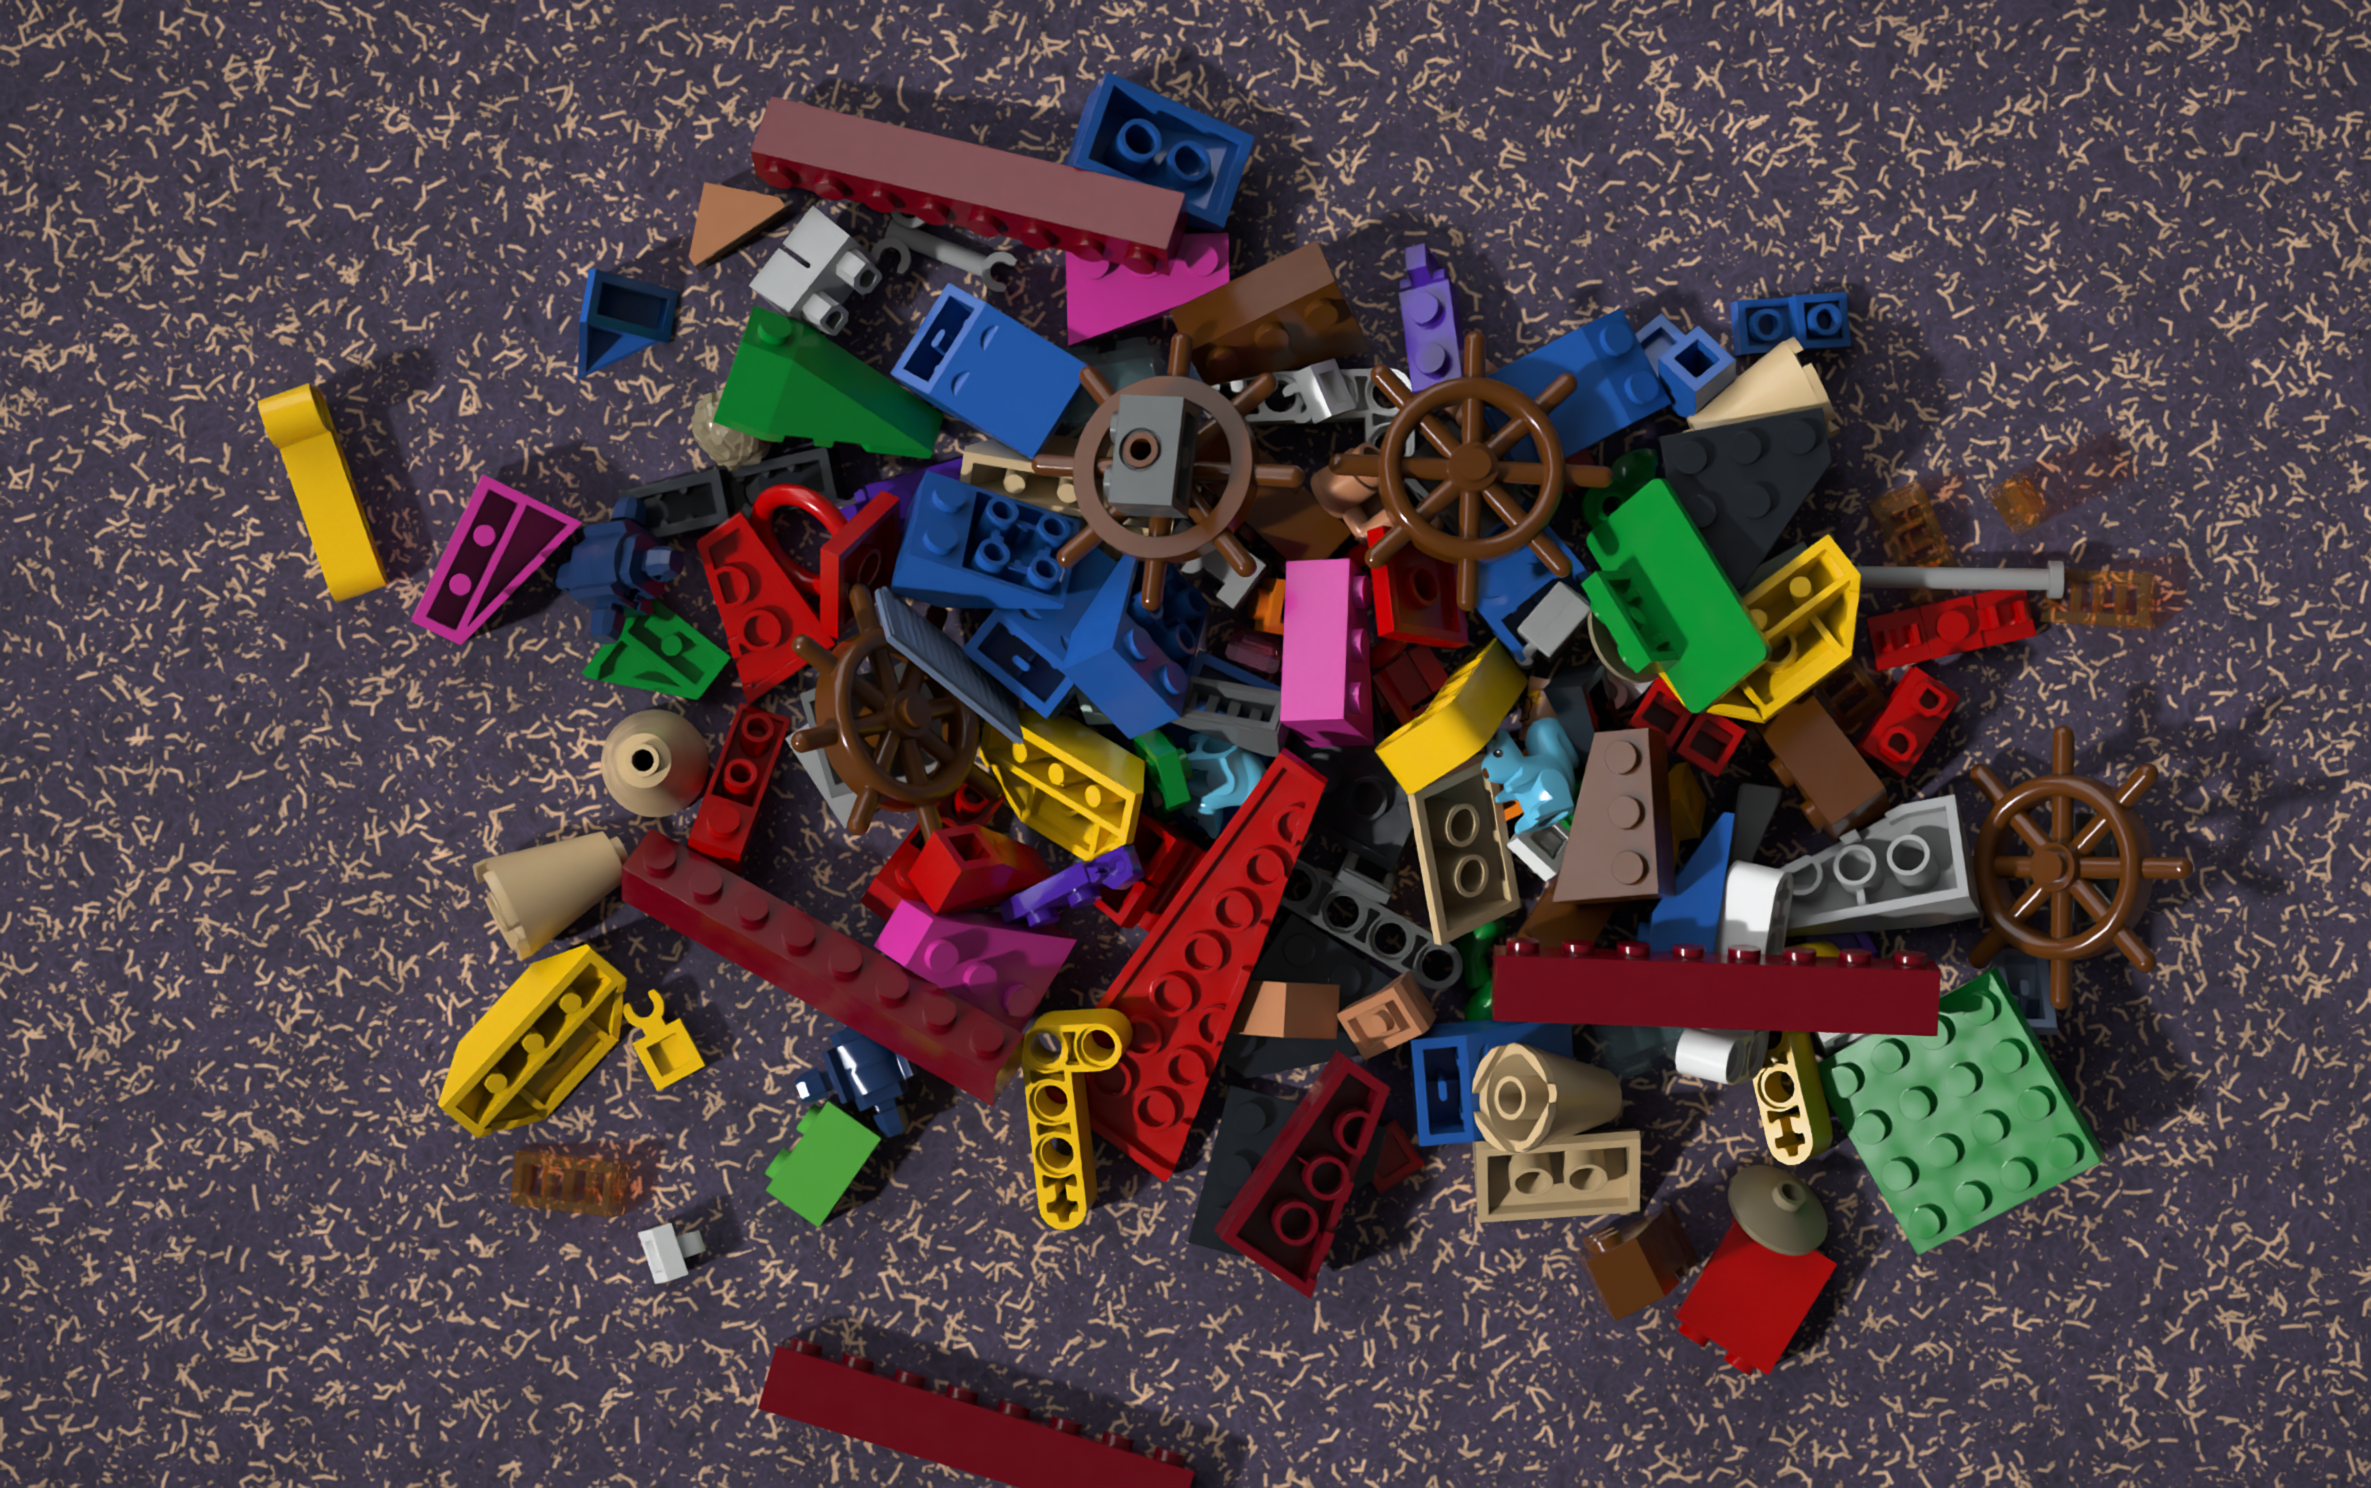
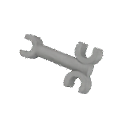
(904, 235)

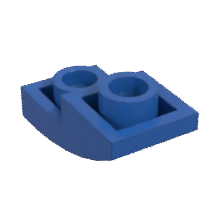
(1813, 319)

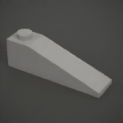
(1889, 876)

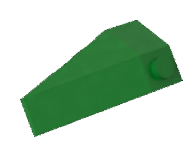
(809, 387)

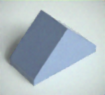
(2030, 986)

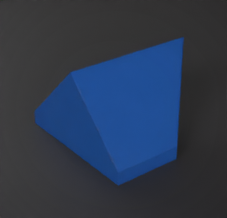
(621, 319)

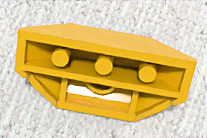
(1810, 623)
(1068, 782)
(535, 1043)

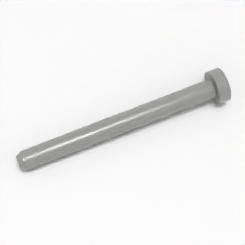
(1967, 578)

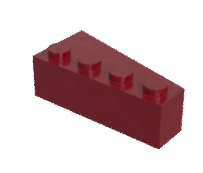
(1300, 1186)

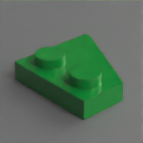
(660, 656)
(1164, 773)

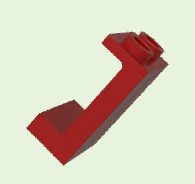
(1751, 1299)

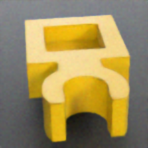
(667, 1048)

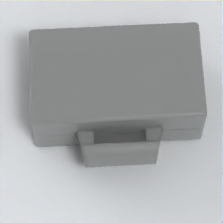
(1552, 625)

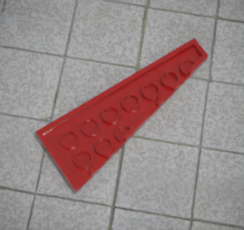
(1195, 970)

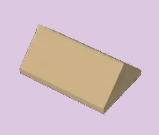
(1463, 851)
(1567, 1178)

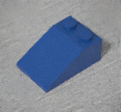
(1161, 144)
(1612, 392)
(1698, 899)

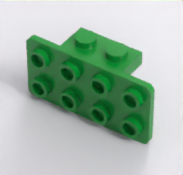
(1671, 599)

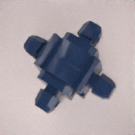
(618, 570)
(865, 1073)

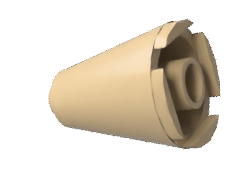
(1768, 389)
(677, 769)
(549, 887)
(1540, 1095)

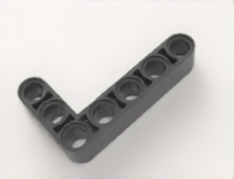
(1369, 919)

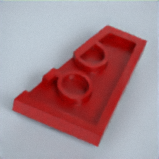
(757, 605)

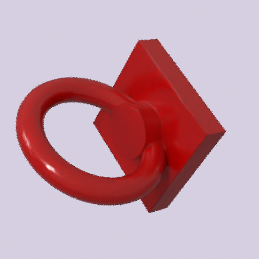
(857, 552)
(1412, 601)

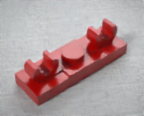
(1949, 627)

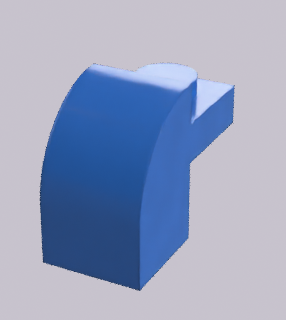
(1688, 366)

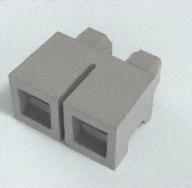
(817, 292)
(1235, 588)

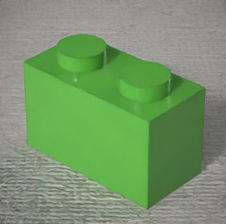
(822, 1162)

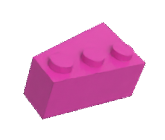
(1112, 299)
(488, 557)
(1327, 654)
(978, 957)

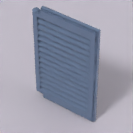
(947, 663)

